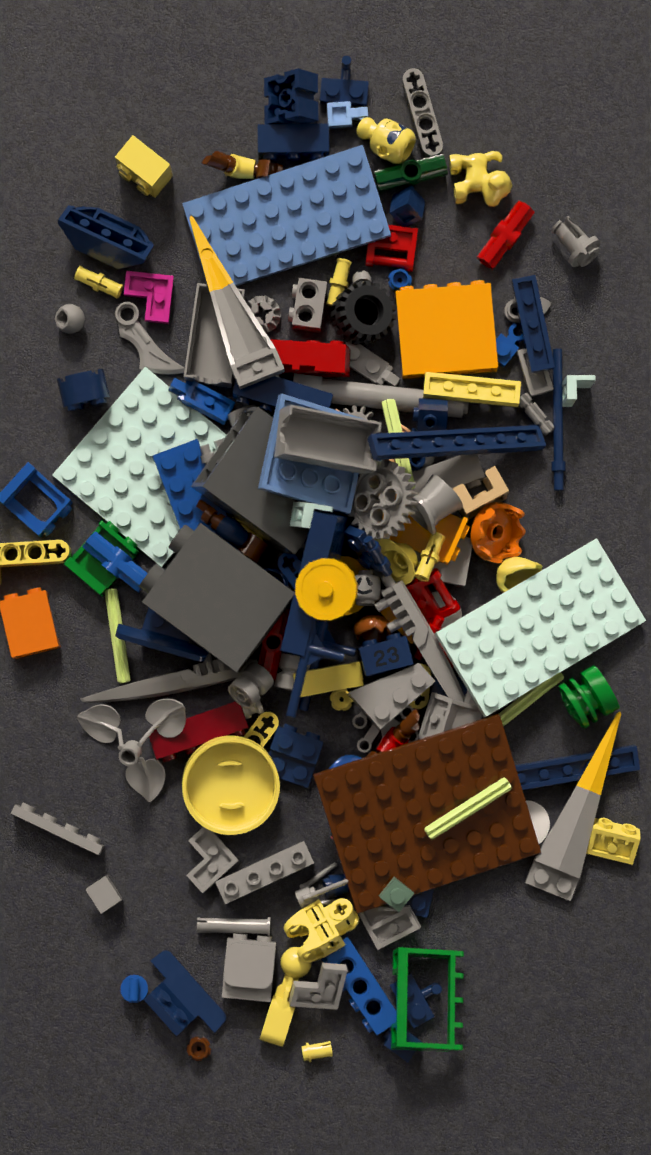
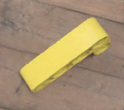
(24, 549)

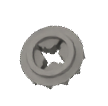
(267, 304)

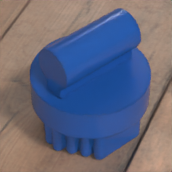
(134, 988)

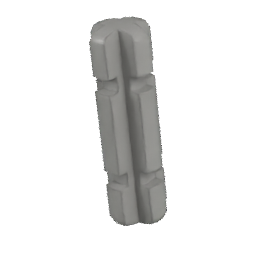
(535, 414)

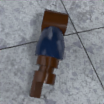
(233, 532)

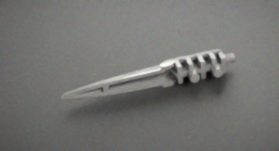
(413, 622)
(203, 675)

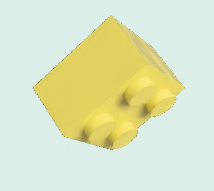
(143, 167)

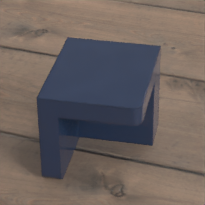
(407, 206)

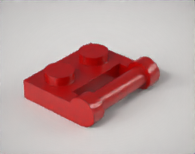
(401, 240)
(426, 601)

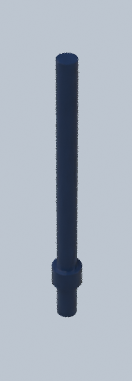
(558, 466)

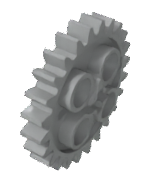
(382, 500)

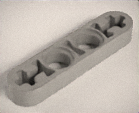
(422, 113)

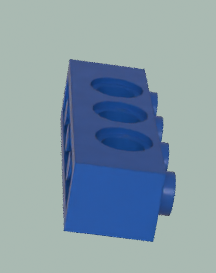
(387, 1014)

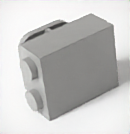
(249, 968)

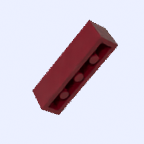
(200, 729)

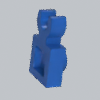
(506, 346)

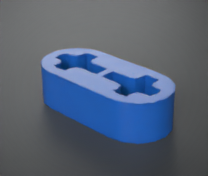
(287, 572)

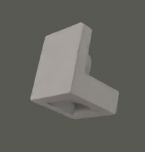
(104, 894)

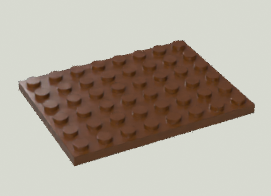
(388, 799)

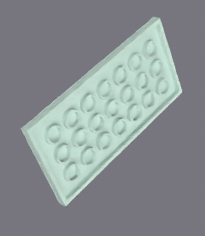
(540, 627)

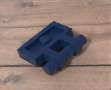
(367, 550)

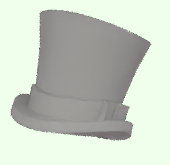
(434, 503)

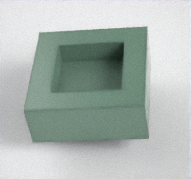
(396, 894)

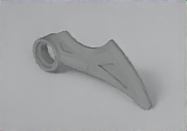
(150, 354)

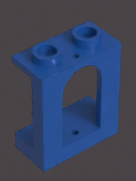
(27, 474)

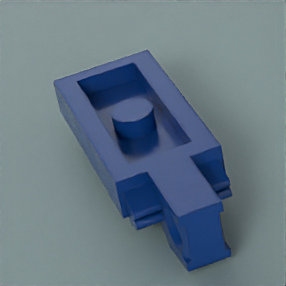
(202, 399)

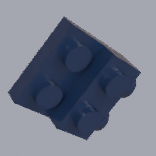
(295, 754)

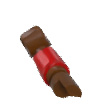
(400, 734)

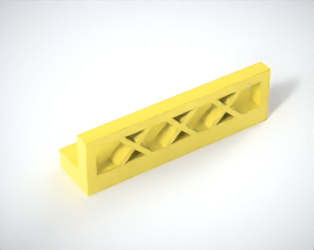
(471, 389)

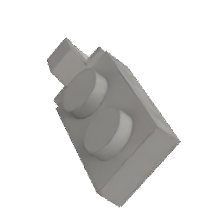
(371, 365)

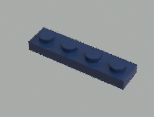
(532, 324)

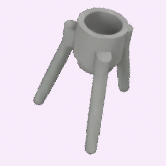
(308, 895)

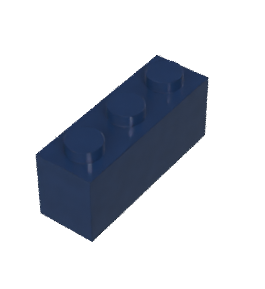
(293, 141)

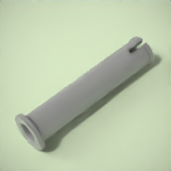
(224, 925)

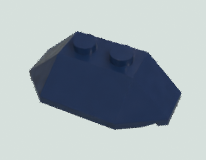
(105, 236)

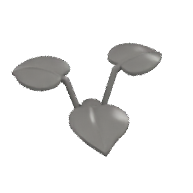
(143, 776)

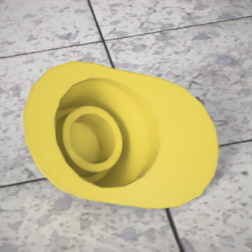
(402, 559)

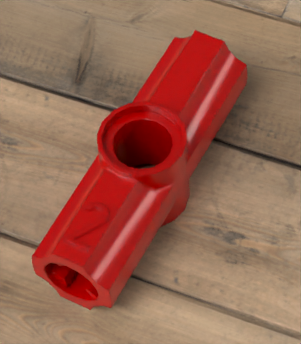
(505, 235)
(269, 657)

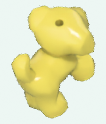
(492, 185)

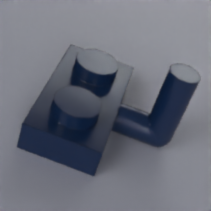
(344, 89)
(417, 1007)

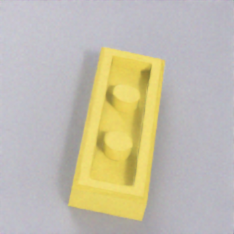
(332, 678)

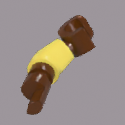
(241, 167)

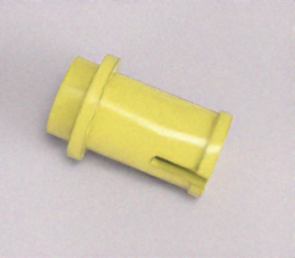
(317, 1051)

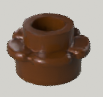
(192, 1048)

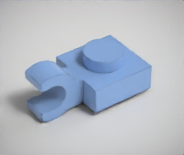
(341, 114)

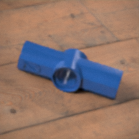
(115, 560)

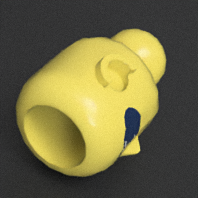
(387, 139)

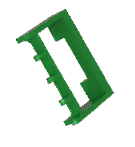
(399, 1028)

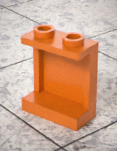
(29, 623)

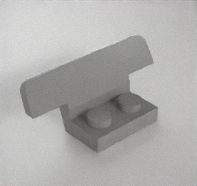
(447, 713)

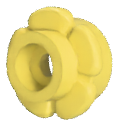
(337, 704)

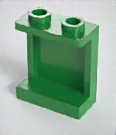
(90, 569)

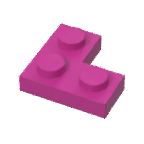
(156, 289)

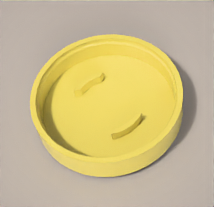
(230, 785)

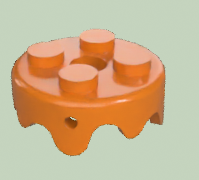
(508, 534)

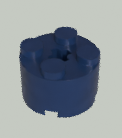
(83, 389)

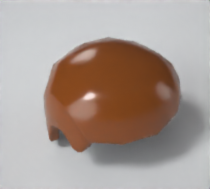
(372, 627)

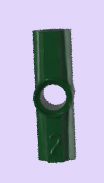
(426, 169)

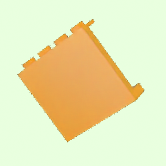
(446, 329)

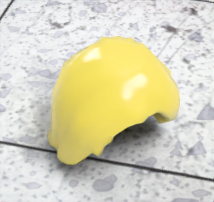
(515, 571)

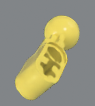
(280, 1011)

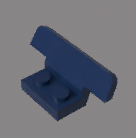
(162, 636)
(181, 998)

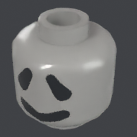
(368, 588)

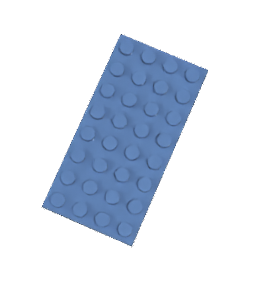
(292, 216)

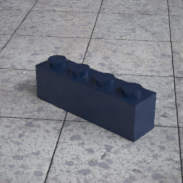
(266, 393)

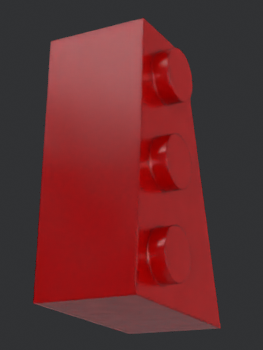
(313, 358)

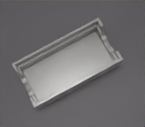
(206, 352)
(325, 439)

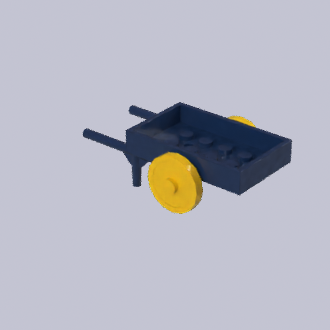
(322, 593)

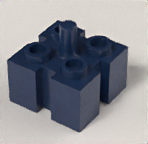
(291, 98)

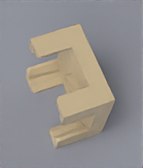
(496, 493)

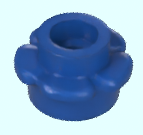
(395, 275)

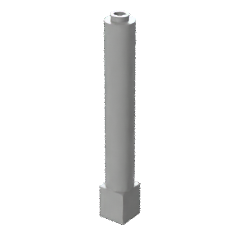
(372, 395)

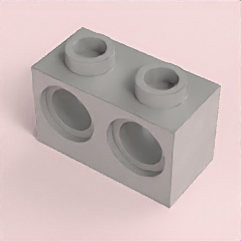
(313, 305)

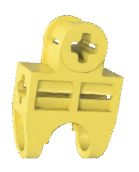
(334, 925)

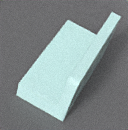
(571, 384)
(303, 513)

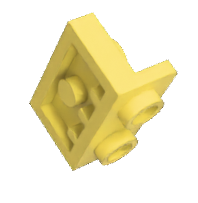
(614, 840)

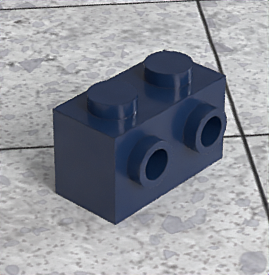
(430, 415)

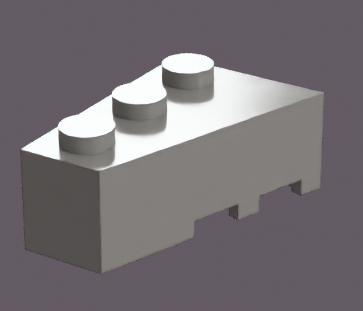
(392, 694)

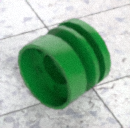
(588, 697)

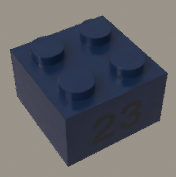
(385, 656)

